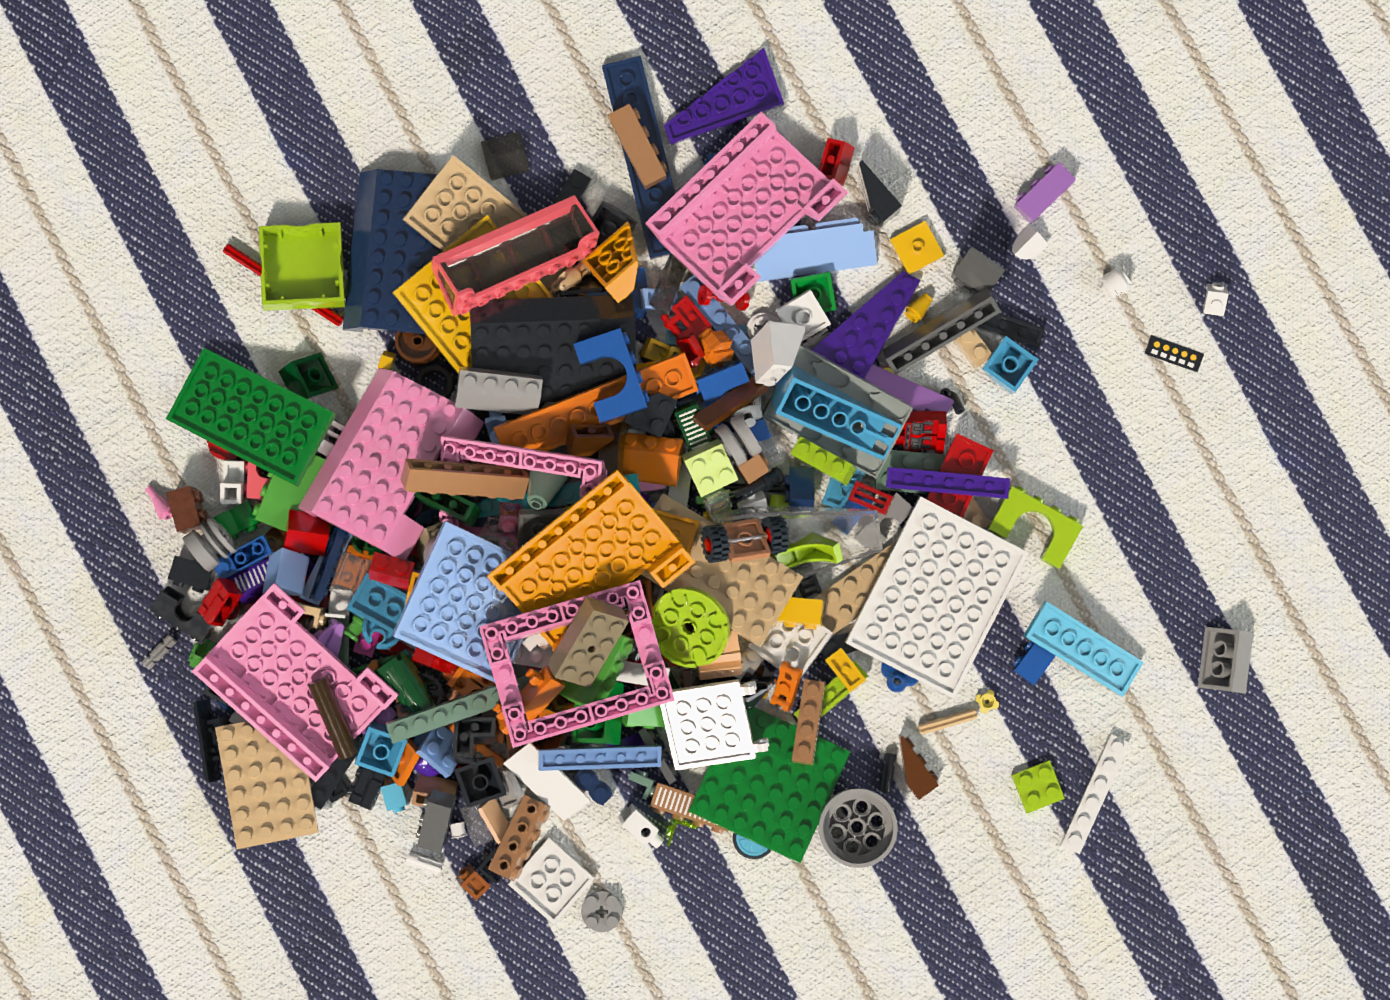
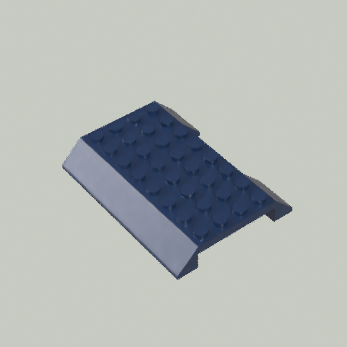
(384, 251)

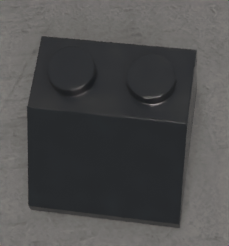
(480, 781)

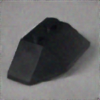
(763, 684)

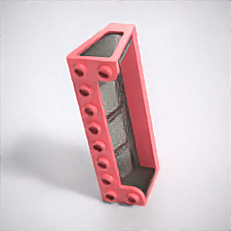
(514, 255)

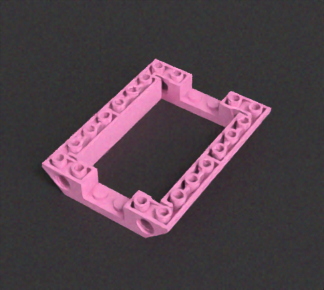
(461, 450)
(498, 633)

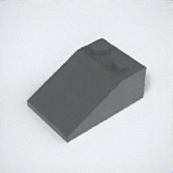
(976, 272)

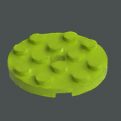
(709, 623)

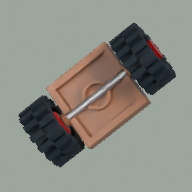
(745, 539)

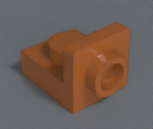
(472, 882)

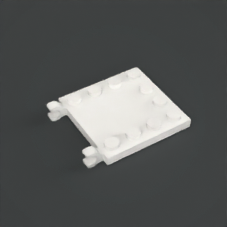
(710, 725)

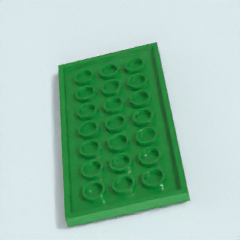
(251, 416)

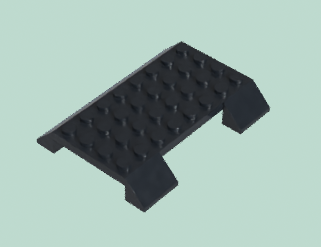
(539, 339)

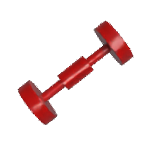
(705, 295)

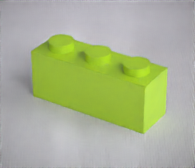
(823, 461)

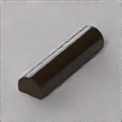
(333, 718)

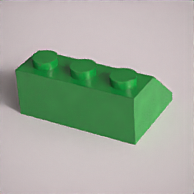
(604, 732)

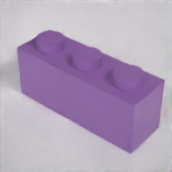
(1044, 192)

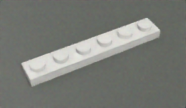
(1094, 793)

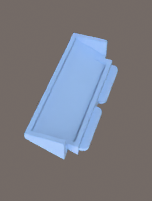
(827, 248)

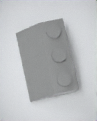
(1225, 660)

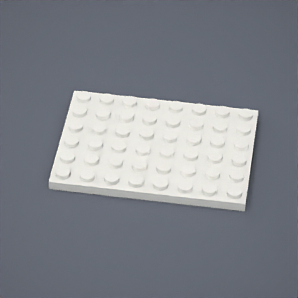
(936, 597)

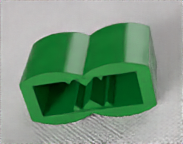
(238, 519)

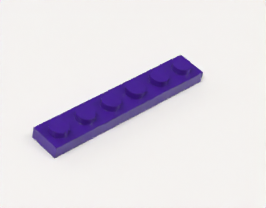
(947, 482)

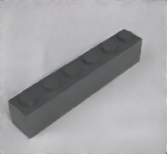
(941, 330)

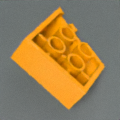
(615, 263)

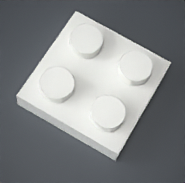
(806, 312)

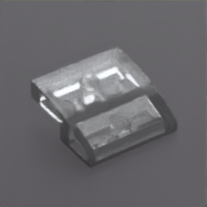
(349, 574)

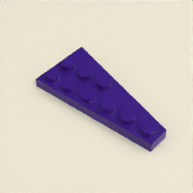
(733, 99)
(865, 332)

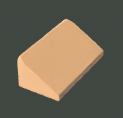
(494, 819)

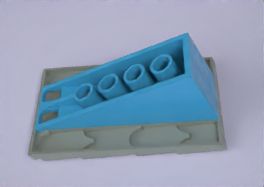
(838, 411)

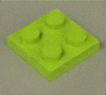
(1037, 786)

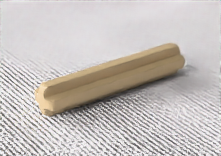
(947, 721)

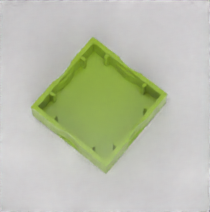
(302, 266)

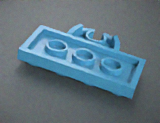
(380, 608)

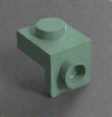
(641, 778)

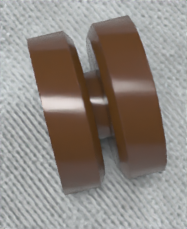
(416, 355)

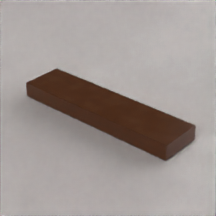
(729, 404)

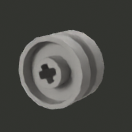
(735, 441)

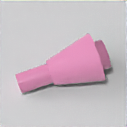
(160, 504)

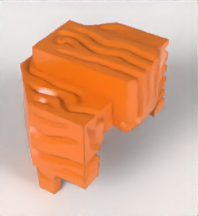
(716, 347)

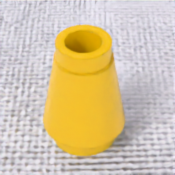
(918, 308)

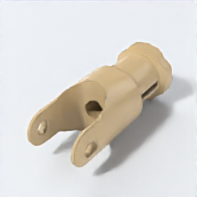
(570, 277)

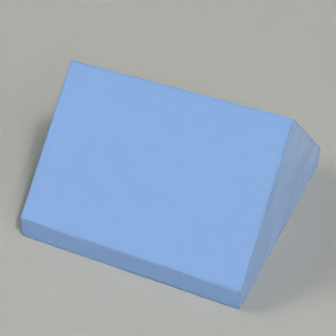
(287, 570)

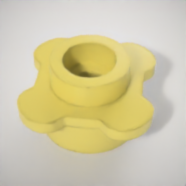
(989, 695)

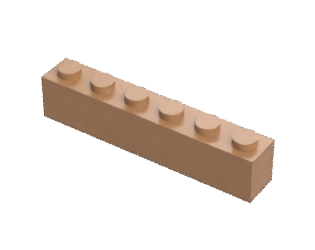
(464, 479)

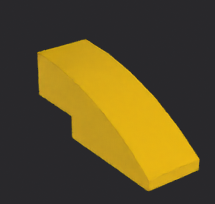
(655, 350)

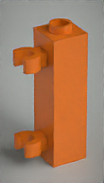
(535, 695)

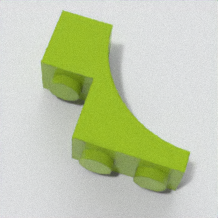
(810, 549)

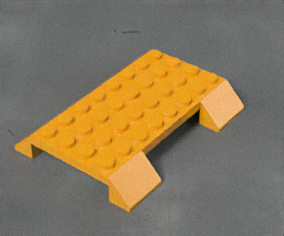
(591, 548)

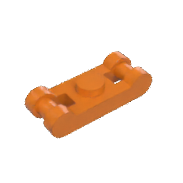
(786, 686)

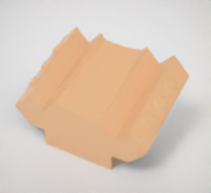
(727, 664)

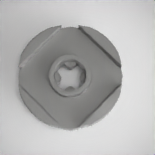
(512, 788)
(593, 903)

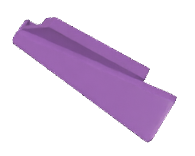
(914, 394)

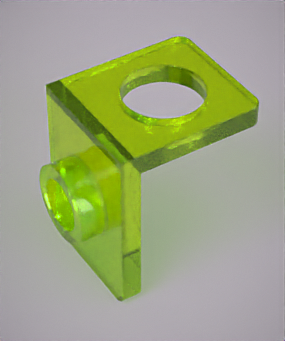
(671, 828)

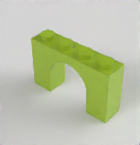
(1064, 529)

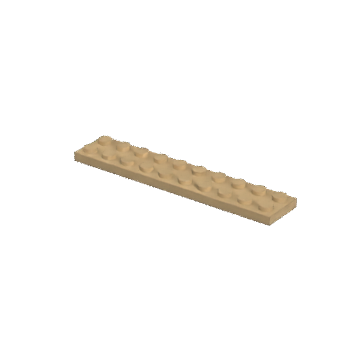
(847, 596)

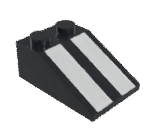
(878, 199)

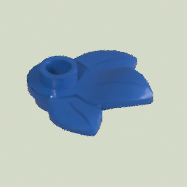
(891, 674)

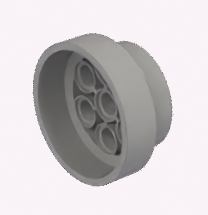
(885, 833)

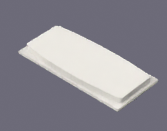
(550, 786)

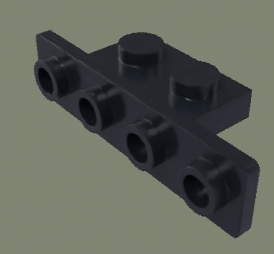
(208, 740)

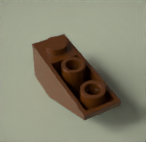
(915, 773)

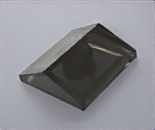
(505, 156)

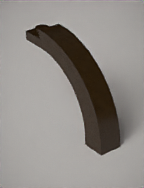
(613, 452)

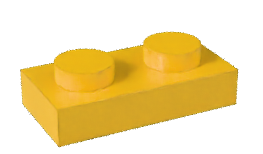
(845, 670)

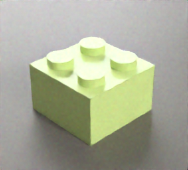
(709, 467)

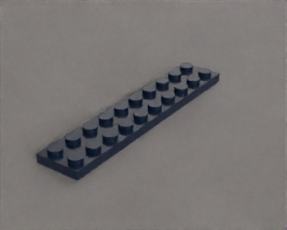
(626, 86)

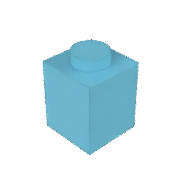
(394, 797)

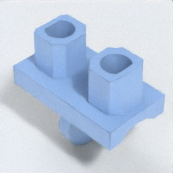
(494, 419)

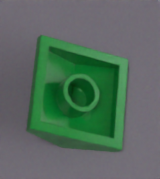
(821, 287)

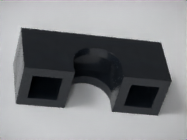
(169, 608)

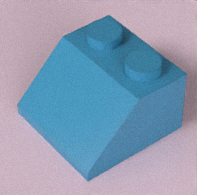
(1009, 365)
(378, 752)

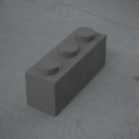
(435, 820)

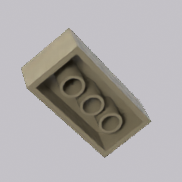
(588, 642)

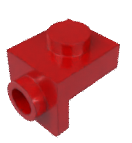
(691, 348)

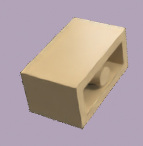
(973, 348)

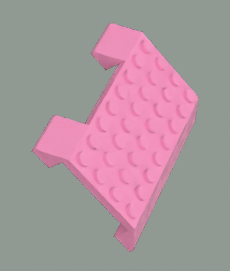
(742, 208)
(362, 474)
(265, 676)

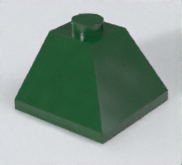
(308, 376)

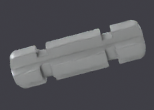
(159, 651)

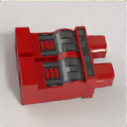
(924, 431)

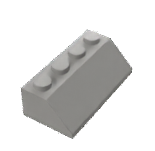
(498, 391)

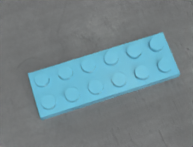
(1083, 648)

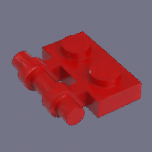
(690, 316)

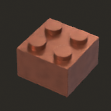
(187, 509)

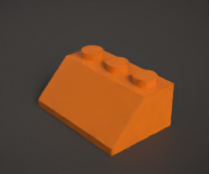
(653, 458)

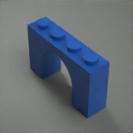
(614, 346)
(717, 382)

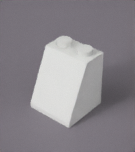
(775, 351)

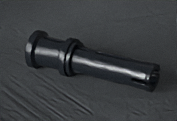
(763, 483)

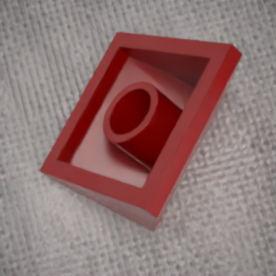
(306, 533)

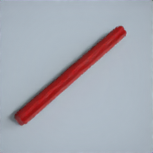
(256, 267)

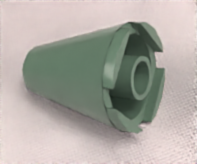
(543, 488)

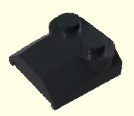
(609, 219)

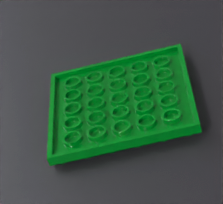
(770, 795)

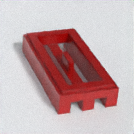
(887, 504)

